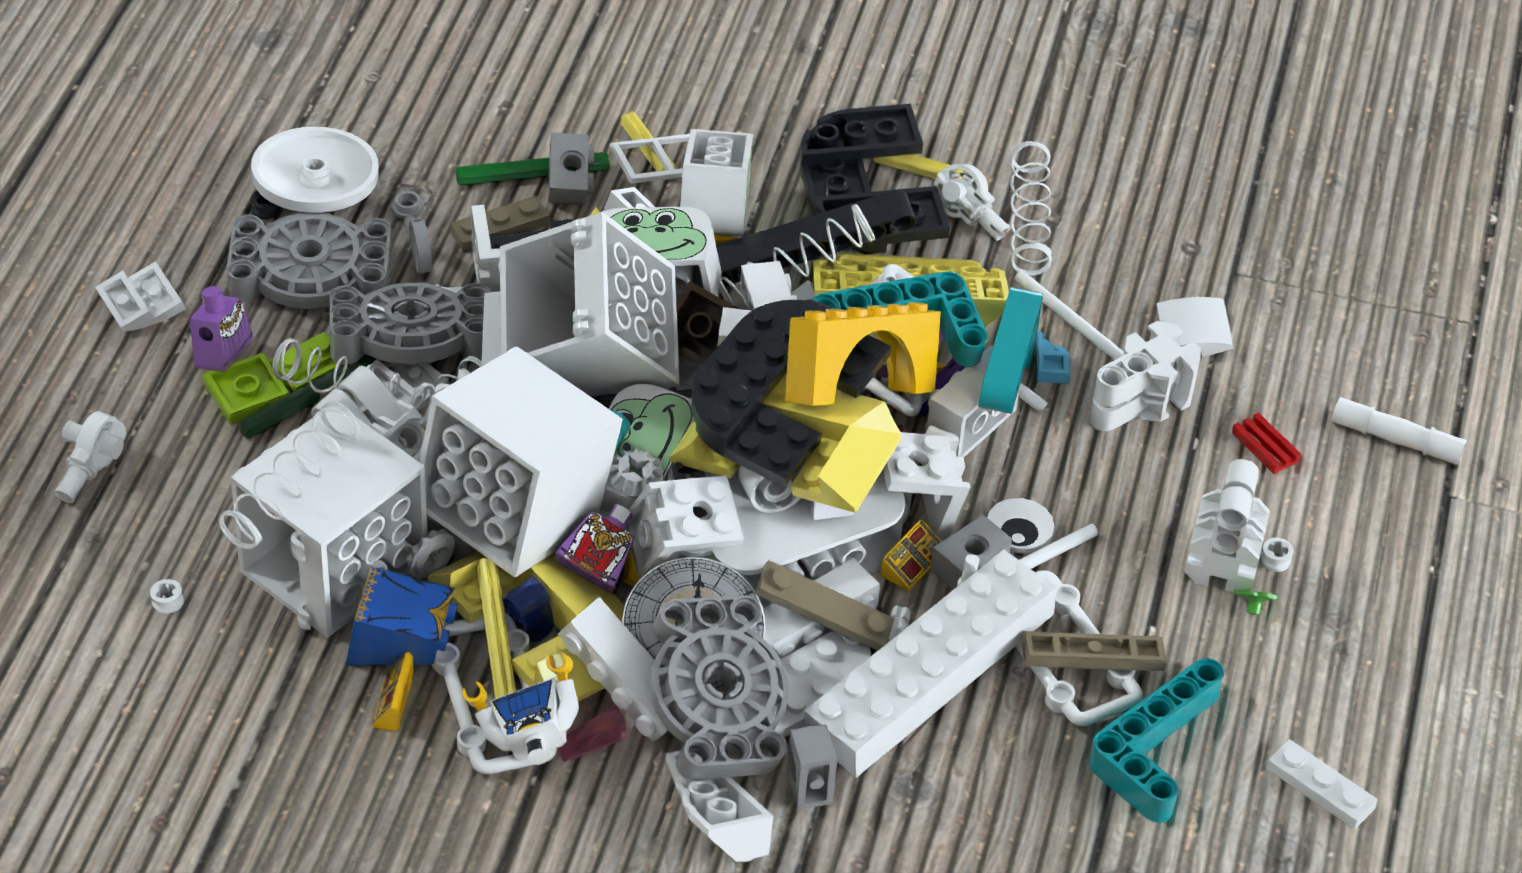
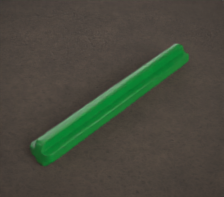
(518, 170)

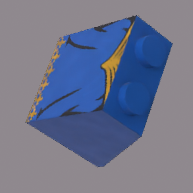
(400, 617)

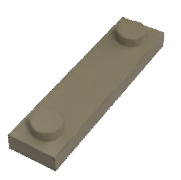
(824, 605)
(1093, 651)

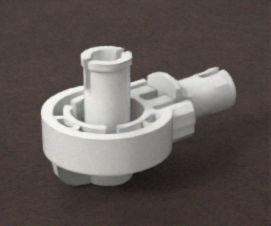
(969, 198)
(96, 445)

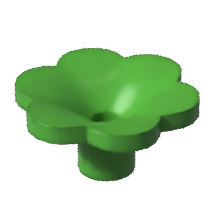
(1255, 599)

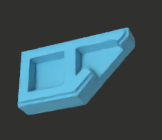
(1051, 361)

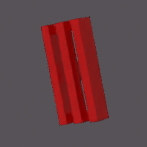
(1270, 441)

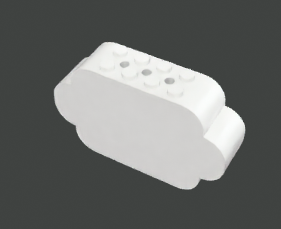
(809, 544)

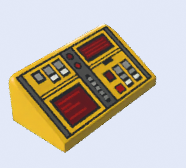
(910, 557)
(394, 694)

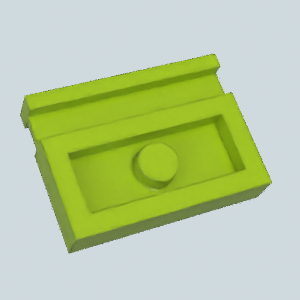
(325, 366)

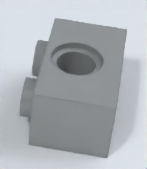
(567, 185)
(977, 538)
(811, 766)

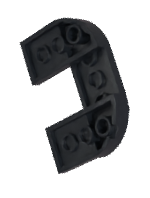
(836, 173)
(746, 370)

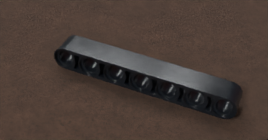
(885, 214)

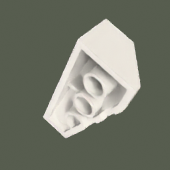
(724, 813)

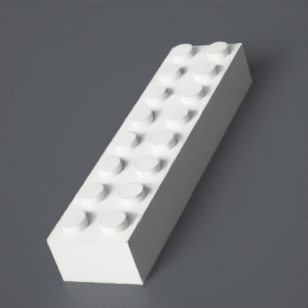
(931, 661)

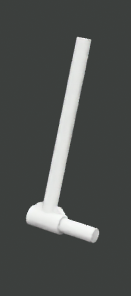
(1041, 555)

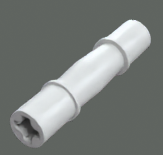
(1399, 431)

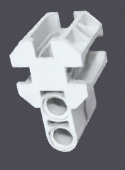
(1145, 380)
(379, 409)
(1229, 530)

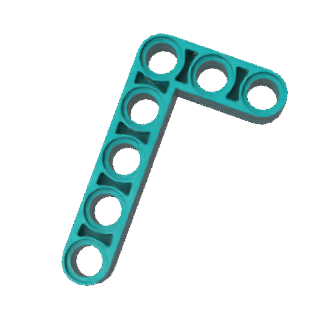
(942, 292)
(1011, 350)
(1121, 746)

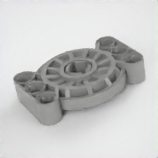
(306, 257)
(406, 323)
(695, 711)

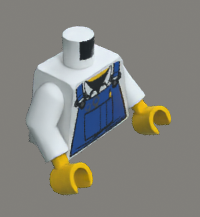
(530, 718)

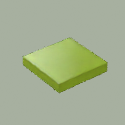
(244, 387)

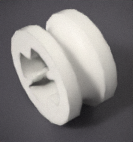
(1275, 563)
(163, 604)

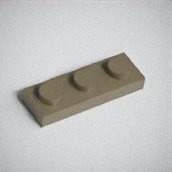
(511, 218)

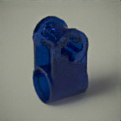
(530, 608)

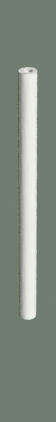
(1070, 316)

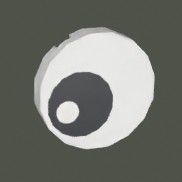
(1025, 522)

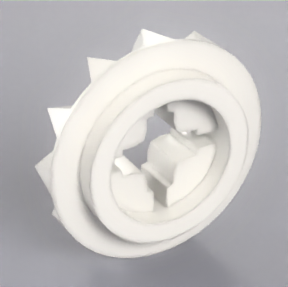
(631, 483)
(438, 546)

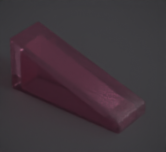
(595, 734)

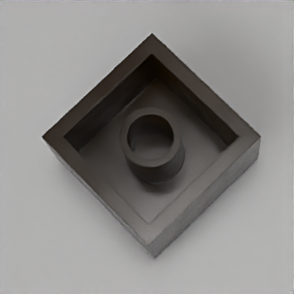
(698, 323)

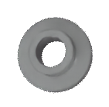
(407, 204)

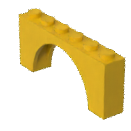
(825, 339)

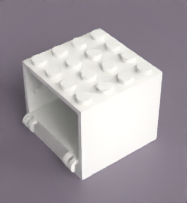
(591, 306)
(516, 459)
(350, 519)

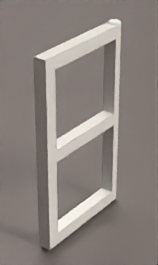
(656, 143)

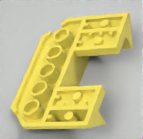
(856, 270)
(844, 466)
(568, 598)

